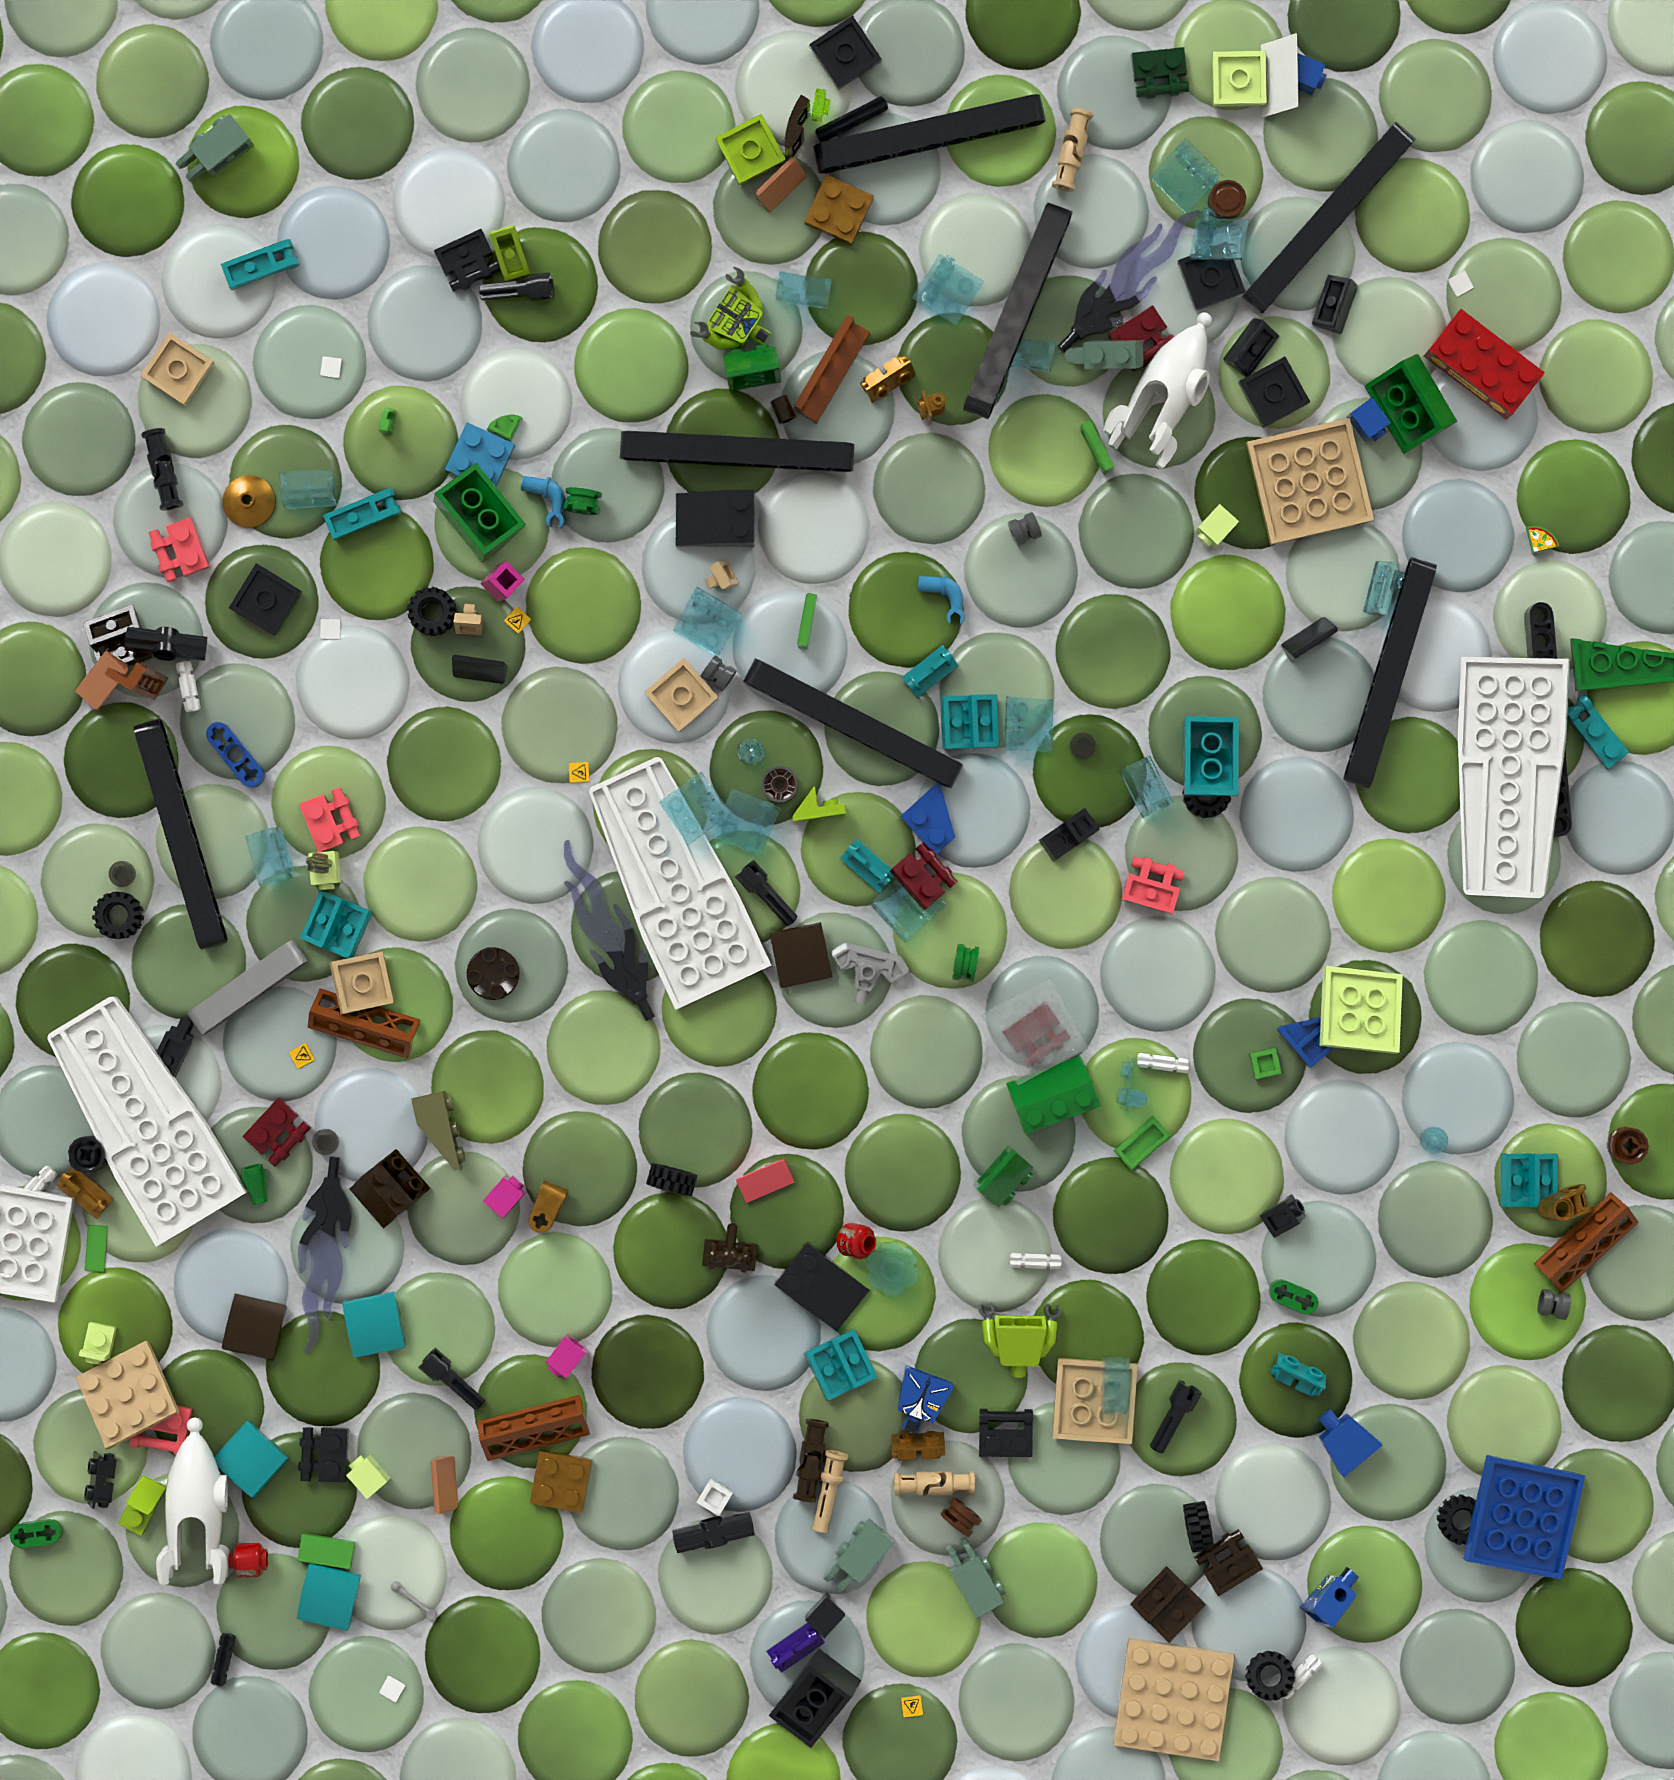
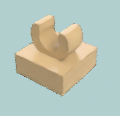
(722, 576)
(468, 622)

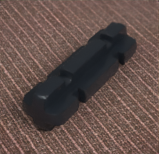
(222, 1659)

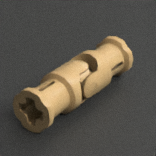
(1071, 153)
(929, 1483)

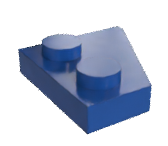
(930, 819)

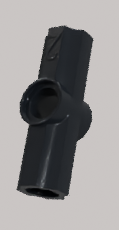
(165, 643)
(713, 1532)

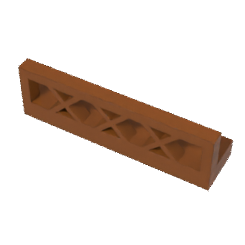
(831, 370)
(141, 680)
(361, 1028)
(1585, 1239)
(531, 1424)

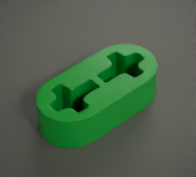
(1296, 1291)
(37, 1539)

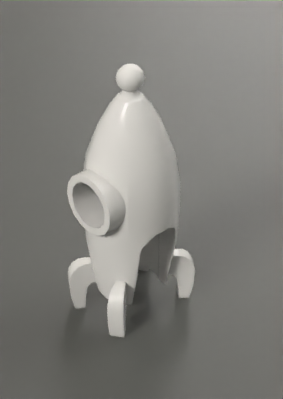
(1172, 378)
(198, 1492)

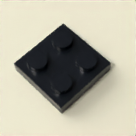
(845, 52)
(1210, 280)
(1274, 392)
(265, 599)

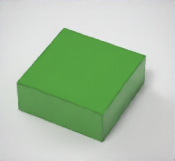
(1265, 1063)

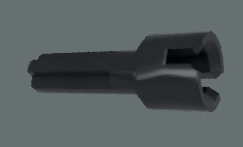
(536, 287)
(754, 879)
(438, 1368)
(1183, 1401)

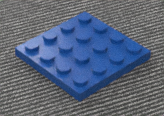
(1524, 1517)

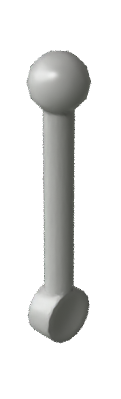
(430, 1613)

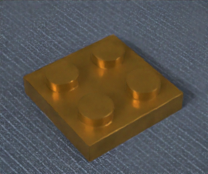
(839, 209)
(560, 1481)

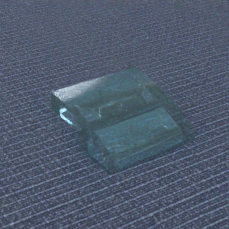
(902, 911)

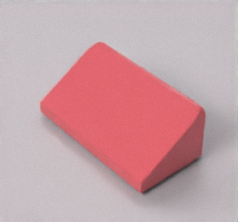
(765, 1180)

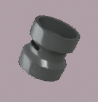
(1019, 532)
(718, 673)
(1554, 1304)

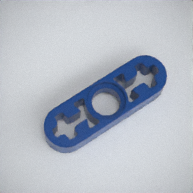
(228, 735)

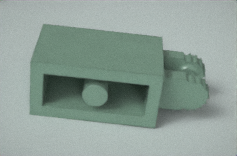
(215, 148)
(1108, 354)
(860, 1554)
(975, 1581)

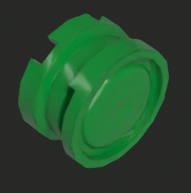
(582, 501)
(965, 963)

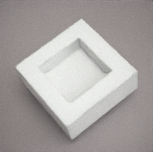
(714, 1497)

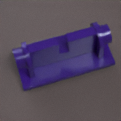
(794, 1647)

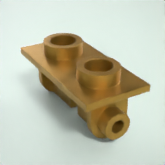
(898, 373)
(931, 406)
(85, 1191)
(929, 1443)

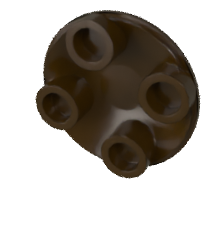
(492, 973)

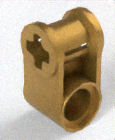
(549, 1202)
(1565, 1204)

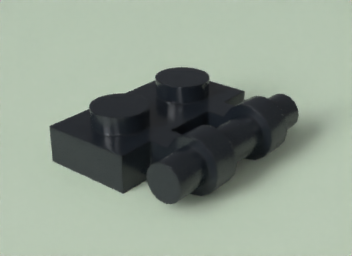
(463, 253)
(333, 1454)

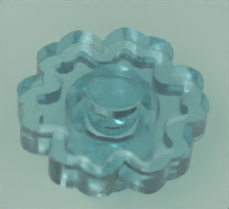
(892, 1268)

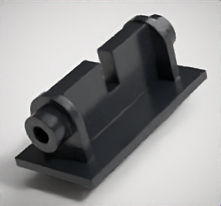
(98, 1490)

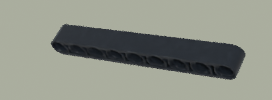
(929, 134)
(1329, 217)
(1017, 310)
(737, 451)
(1547, 629)
(1390, 672)
(853, 723)
(180, 834)

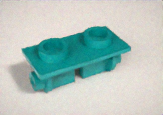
(930, 671)
(867, 865)
(1288, 1368)

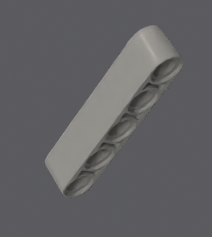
(247, 987)

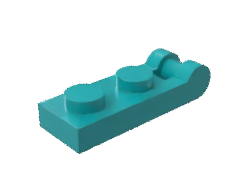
(259, 264)
(361, 514)
(1596, 733)

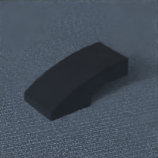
(1069, 834)

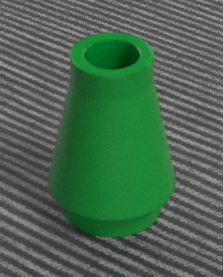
(255, 1181)

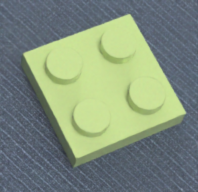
(1239, 78)

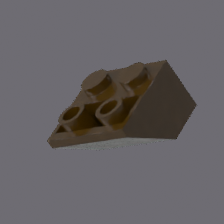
(389, 1188)

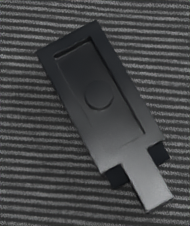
(176, 1045)

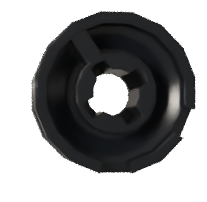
(76, 1154)

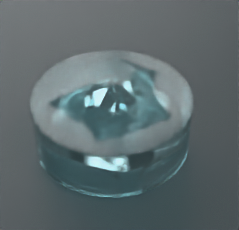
(750, 751)
(1434, 1139)

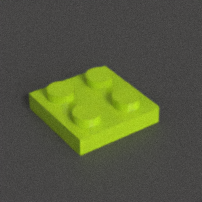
(750, 149)

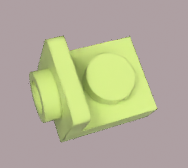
(98, 1343)

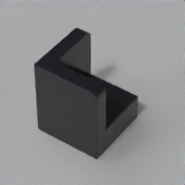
(824, 1615)

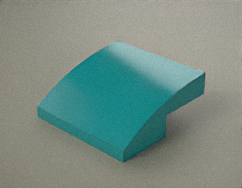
(969, 721)
(336, 924)
(1527, 1178)
(374, 1324)
(840, 1365)
(250, 1459)
(328, 1597)

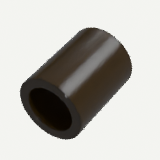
(783, 409)

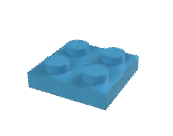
(481, 448)

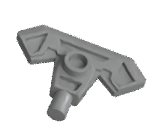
(868, 966)

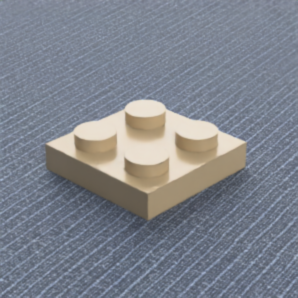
(177, 369)
(681, 695)
(361, 982)

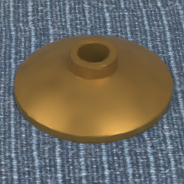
(258, 510)

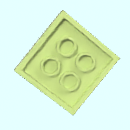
(1361, 1010)

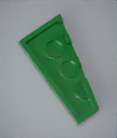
(1613, 666)

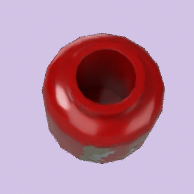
(856, 1241)
(248, 1560)

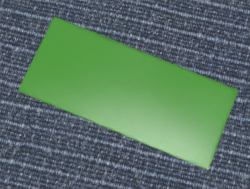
(96, 1248)

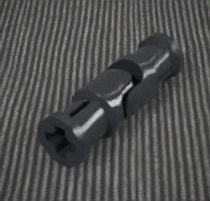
(163, 473)

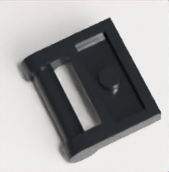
(1005, 1441)

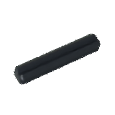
(851, 119)

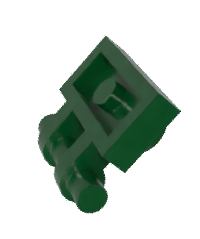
(1158, 65)

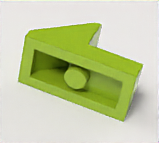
(509, 252)
(809, 808)
(142, 1505)

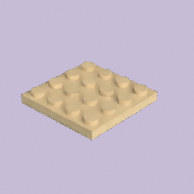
(1309, 481)
(1173, 1699)

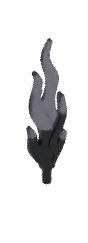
(1120, 294)
(616, 942)
(324, 1251)

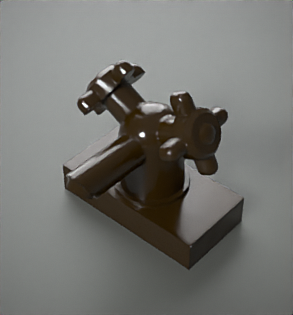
(729, 1252)

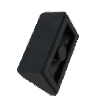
(1335, 303)
(1251, 347)
(1308, 638)
(479, 669)

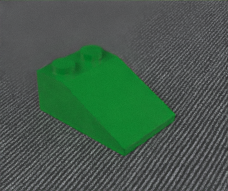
(752, 368)
(1004, 1176)

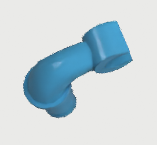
(550, 490)
(946, 587)

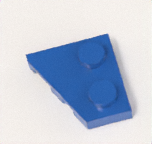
(1305, 1040)

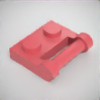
(174, 1425)

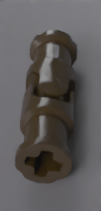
(809, 1462)

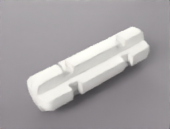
(188, 686)
(1163, 1063)
(40, 1182)
(1035, 1261)
(1304, 1673)

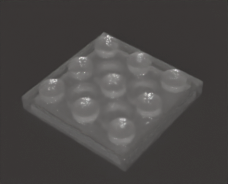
(1034, 1031)

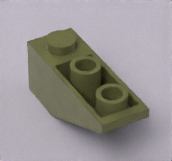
(435, 1120)

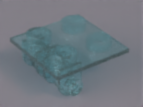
(1186, 176)
(1218, 237)
(947, 289)
(707, 621)
(1028, 724)
(695, 808)
(748, 823)
(1128, 1096)

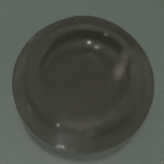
(1082, 745)
(319, 863)
(122, 873)
(325, 1141)

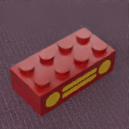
(1484, 364)

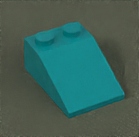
(1210, 755)

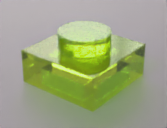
(821, 105)

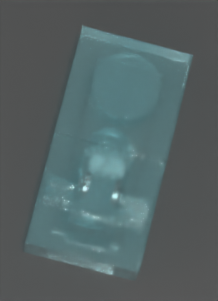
(1380, 591)

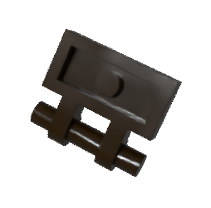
(1234, 1568)

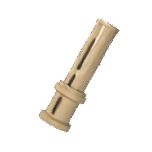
(831, 1479)

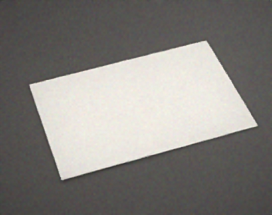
(1281, 75)

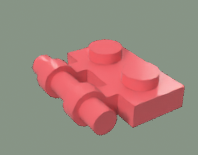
(187, 548)
(322, 822)
(1149, 892)

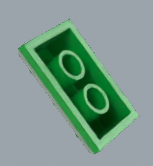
(1411, 403)
(478, 512)
(1053, 1095)

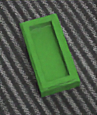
(1096, 447)
(806, 621)
(1142, 1143)
(326, 1551)

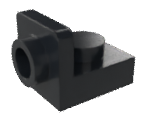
(1283, 1216)

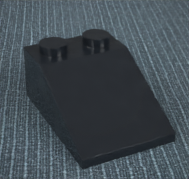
(715, 518)
(821, 1286)
(815, 1698)

